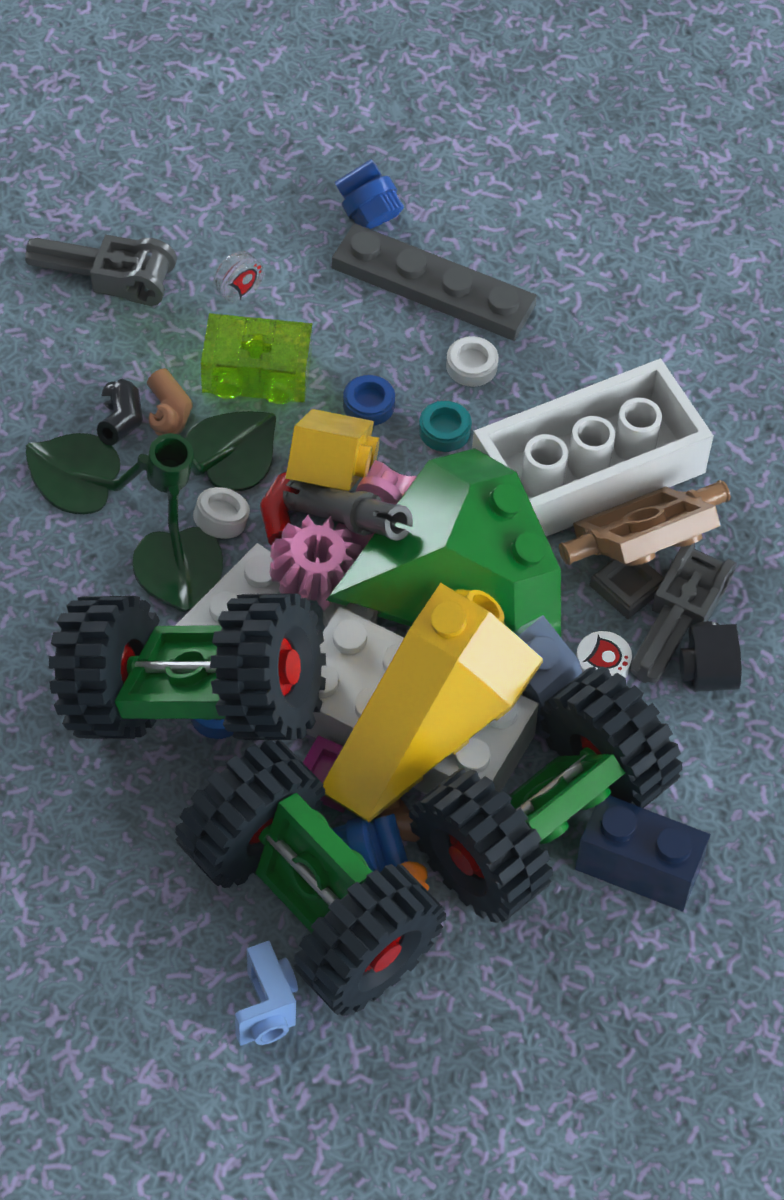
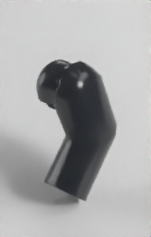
(126, 414)

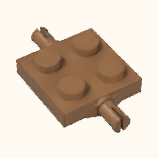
(647, 525)

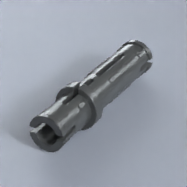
(359, 511)

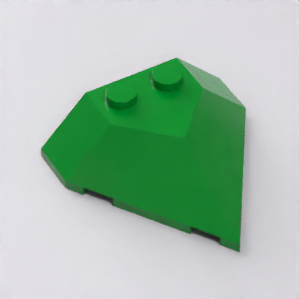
(468, 533)

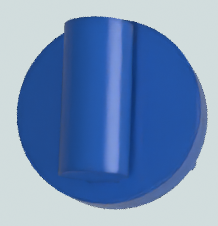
(369, 196)
(375, 841)

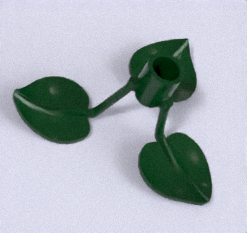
(176, 565)

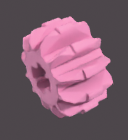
(312, 559)

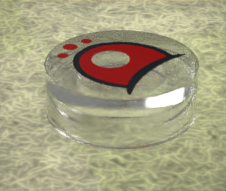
(238, 276)

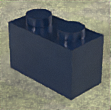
(642, 852)

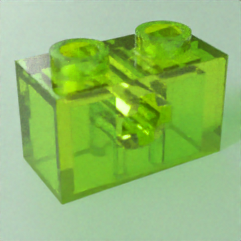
(256, 358)

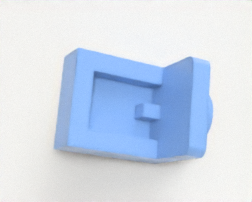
(274, 987)

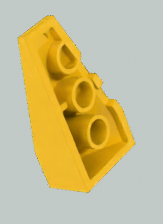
(438, 691)

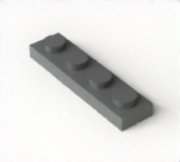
(434, 281)

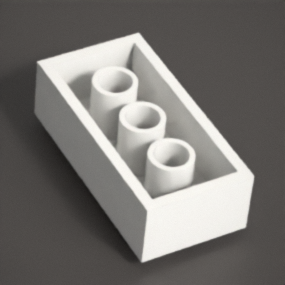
(601, 445)
(356, 662)

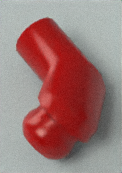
(273, 510)

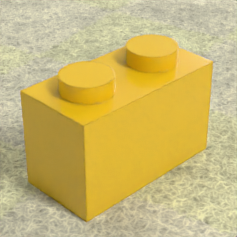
(331, 450)

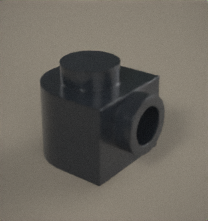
(712, 657)

